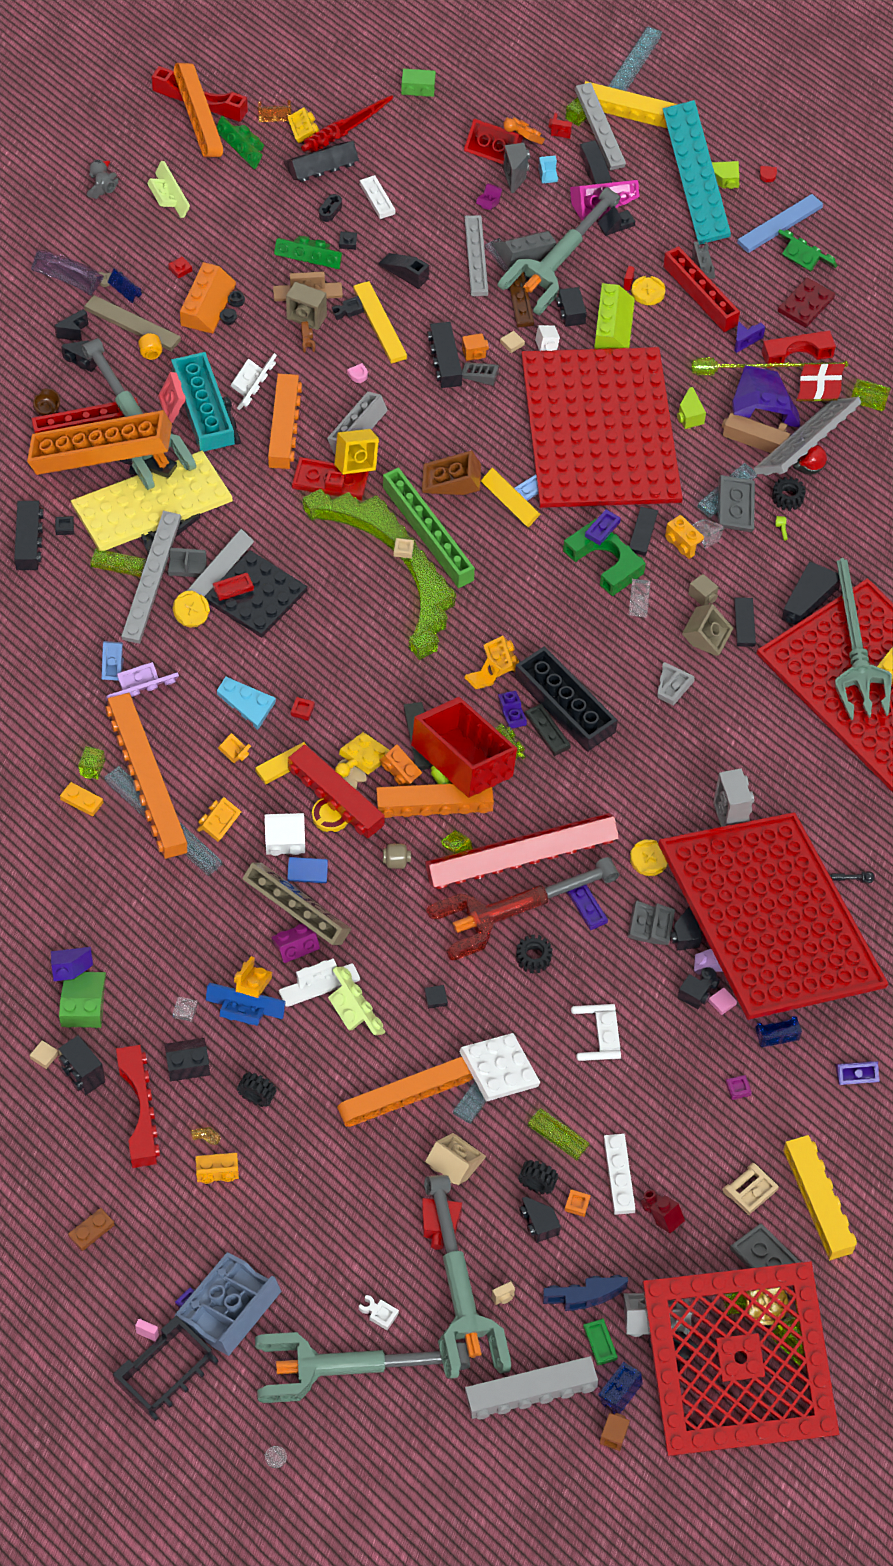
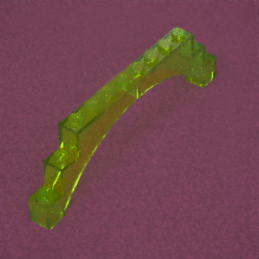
(378, 521)

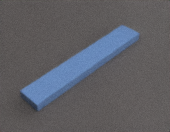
(782, 221)

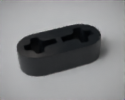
(333, 209)

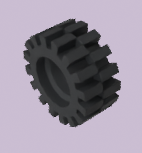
(788, 501)
(534, 964)
(256, 1089)
(538, 1177)

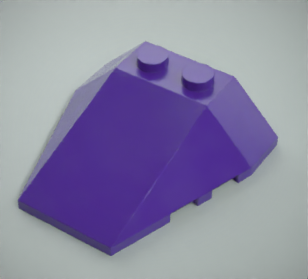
(764, 391)

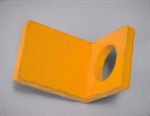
(484, 678)

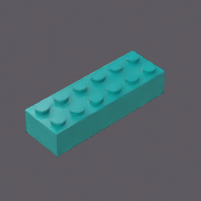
(203, 402)

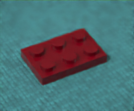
(806, 302)

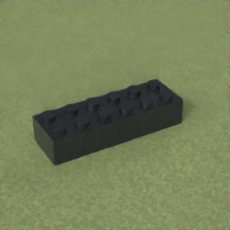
(565, 698)

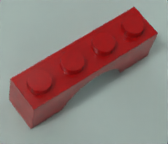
(817, 344)

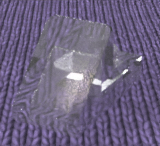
(710, 530)
(639, 598)

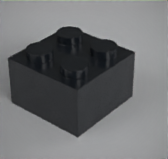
(81, 1065)

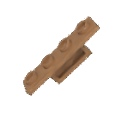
(312, 279)

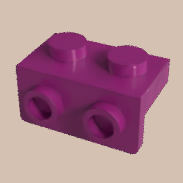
(295, 942)

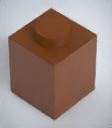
(614, 1431)

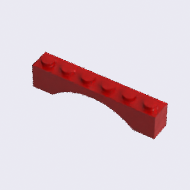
(228, 105)
(141, 1143)

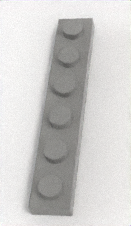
(600, 126)

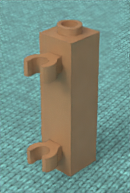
(754, 433)

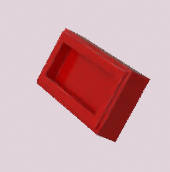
(233, 586)

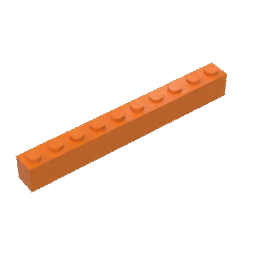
(146, 775)

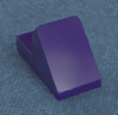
(748, 337)

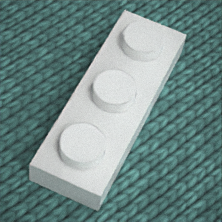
(377, 197)

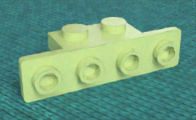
(167, 190)
(352, 1005)

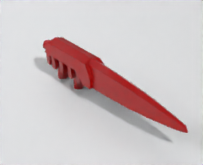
(341, 126)

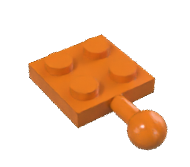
(523, 128)

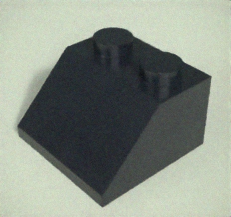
(187, 1059)

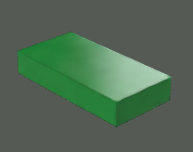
(600, 1342)

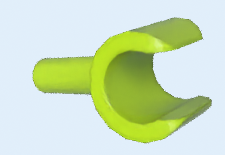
(781, 522)

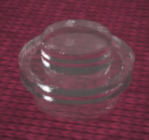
(275, 1457)

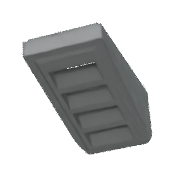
(490, 372)

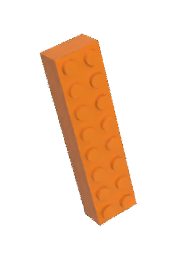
(100, 442)

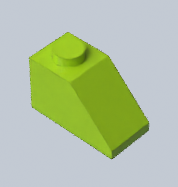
(727, 174)
(691, 410)

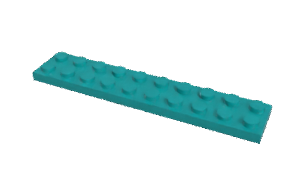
(696, 172)

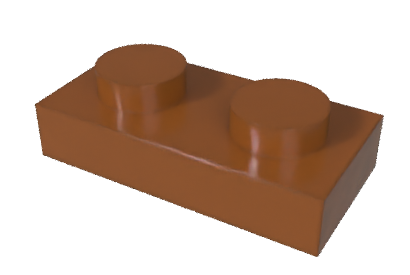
(91, 1229)

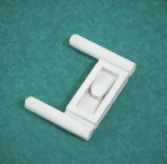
(606, 1031)

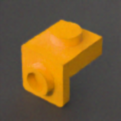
(234, 749)

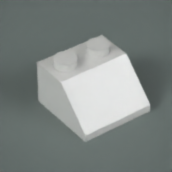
(284, 834)

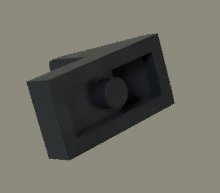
(615, 221)
(70, 327)

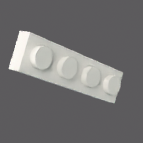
(619, 1174)

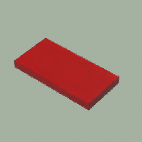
(312, 474)

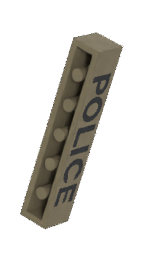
(297, 903)

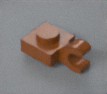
(307, 335)

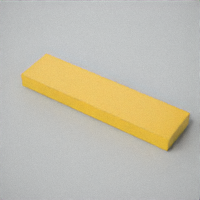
(510, 497)

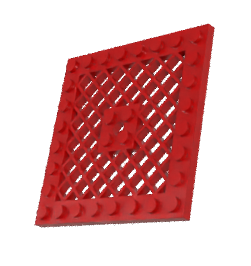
(818, 1379)

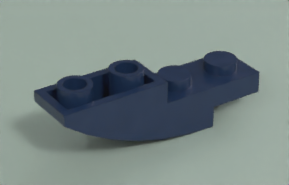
(595, 1292)

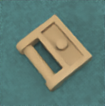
(755, 1193)

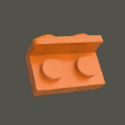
(400, 766)

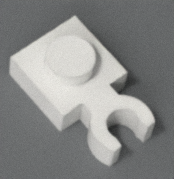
(381, 1314)

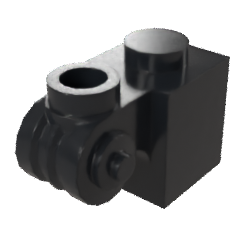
(696, 991)

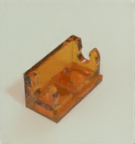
(274, 113)

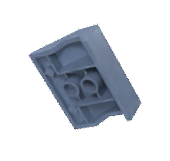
(228, 1303)

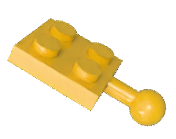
(363, 753)

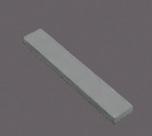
(476, 255)
(222, 563)

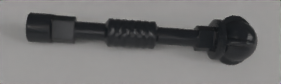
(228, 404)
(867, 877)

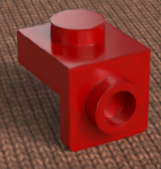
(560, 128)

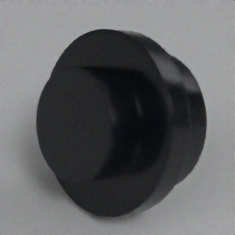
(236, 299)
(228, 316)

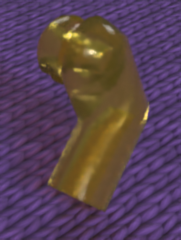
(207, 1134)

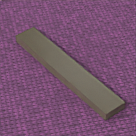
(130, 321)

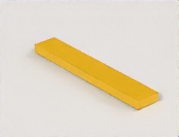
(380, 322)

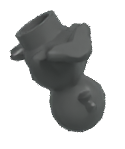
(103, 180)

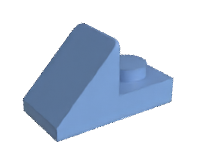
(112, 660)

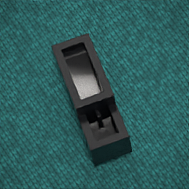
(594, 163)

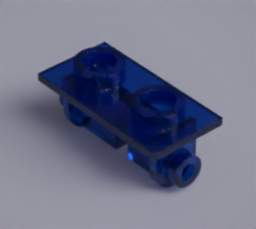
(124, 285)

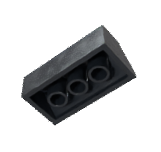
(322, 160)

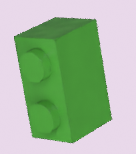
(418, 82)

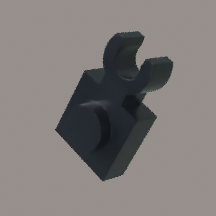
(350, 308)

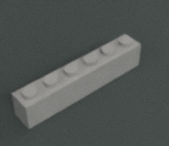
(531, 1387)

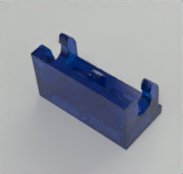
(778, 1032)
(621, 1388)

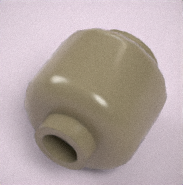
(396, 856)

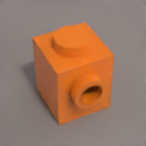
(474, 347)

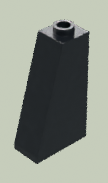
(810, 592)

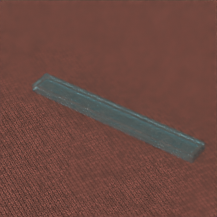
(196, 850)

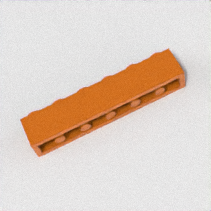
(283, 422)
(430, 800)

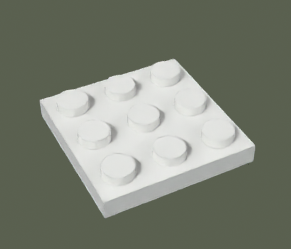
(499, 1067)

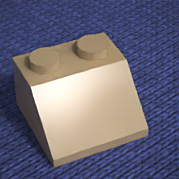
(454, 1158)

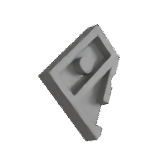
(673, 683)

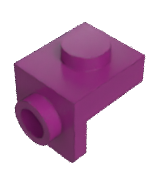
(490, 197)

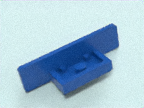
(242, 1006)

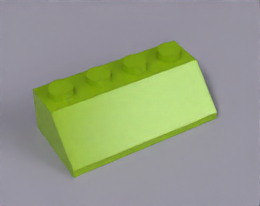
(614, 318)

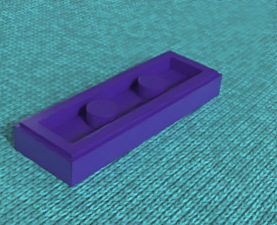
(588, 907)

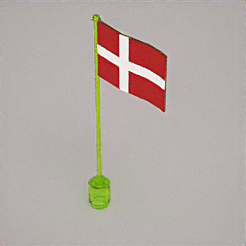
(817, 380)

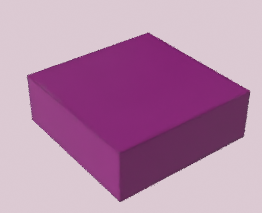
(738, 1087)

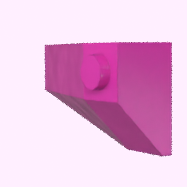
(587, 197)

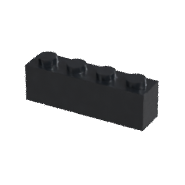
(445, 354)
(28, 535)

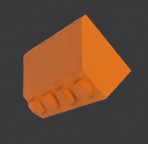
(207, 298)

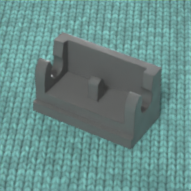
(703, 260)

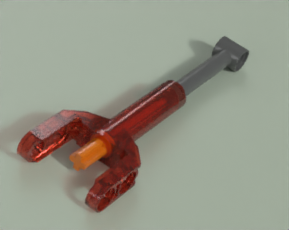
(484, 917)

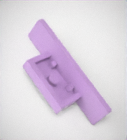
(141, 678)

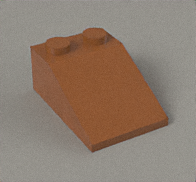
(452, 475)

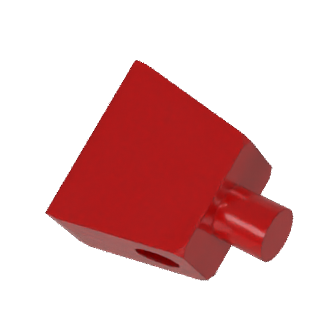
(431, 1223)

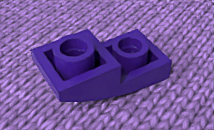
(512, 710)

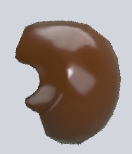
(46, 402)

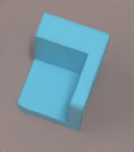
(547, 169)

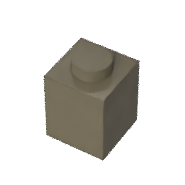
(703, 590)

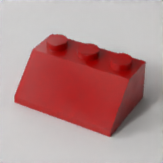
(490, 140)

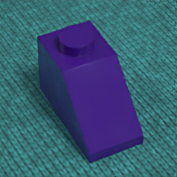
(70, 963)

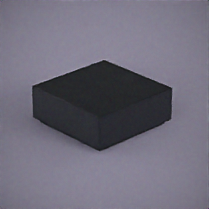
(64, 525)
(436, 996)

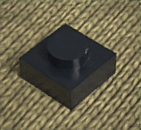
(348, 240)

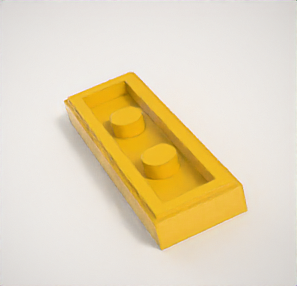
(276, 766)

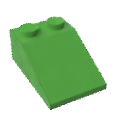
(83, 1000)

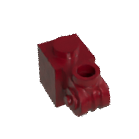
(664, 1210)

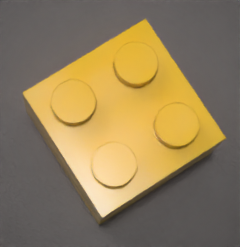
(356, 451)

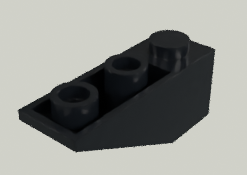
(407, 268)

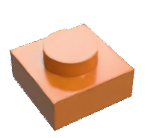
(577, 1203)

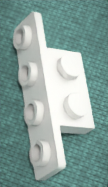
(248, 379)
(314, 982)

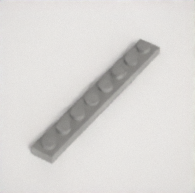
(151, 577)

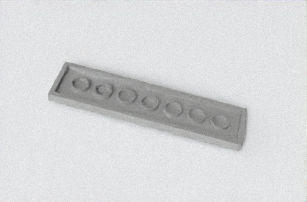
(807, 436)

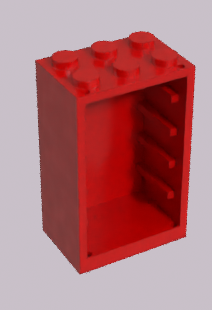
(464, 747)

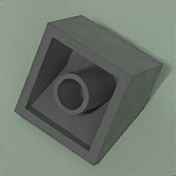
(516, 165)

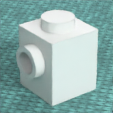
(547, 338)

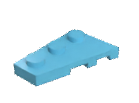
(248, 701)

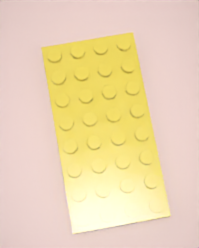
(129, 509)

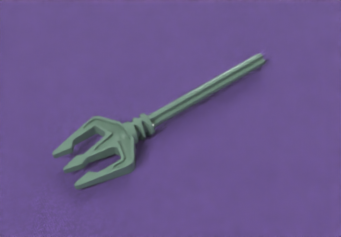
(861, 671)

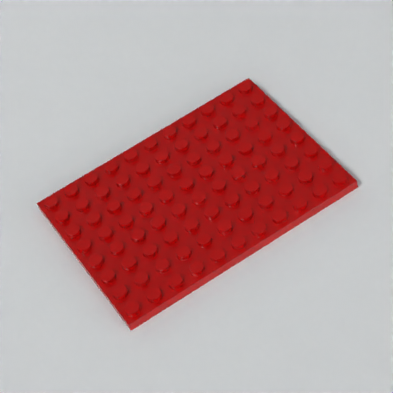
(600, 427)
(818, 652)
(772, 915)

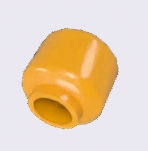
(150, 346)

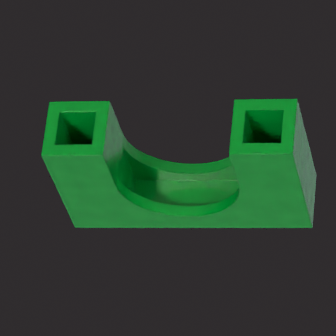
(618, 576)

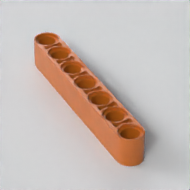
(198, 110)
(404, 1092)

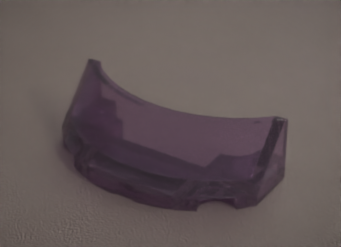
(67, 271)

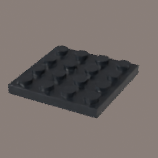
(268, 602)

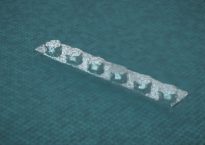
(636, 59)

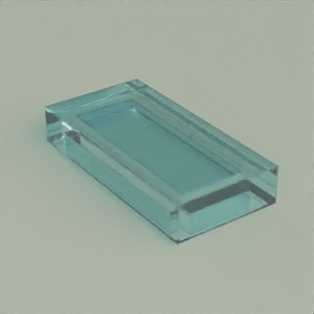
(470, 1104)

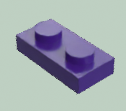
(602, 527)

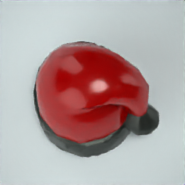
(812, 462)

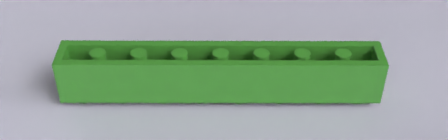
(428, 528)

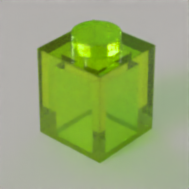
(575, 112)
(91, 763)

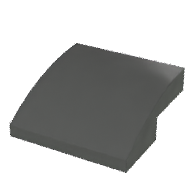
(651, 923)

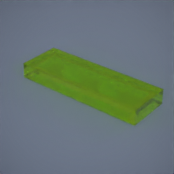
(558, 1134)

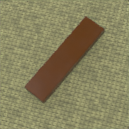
(521, 303)

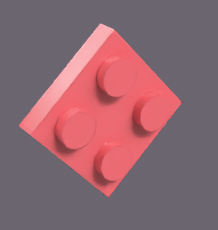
(171, 396)

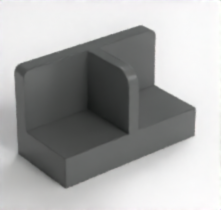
(187, 562)

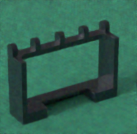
(168, 1332)

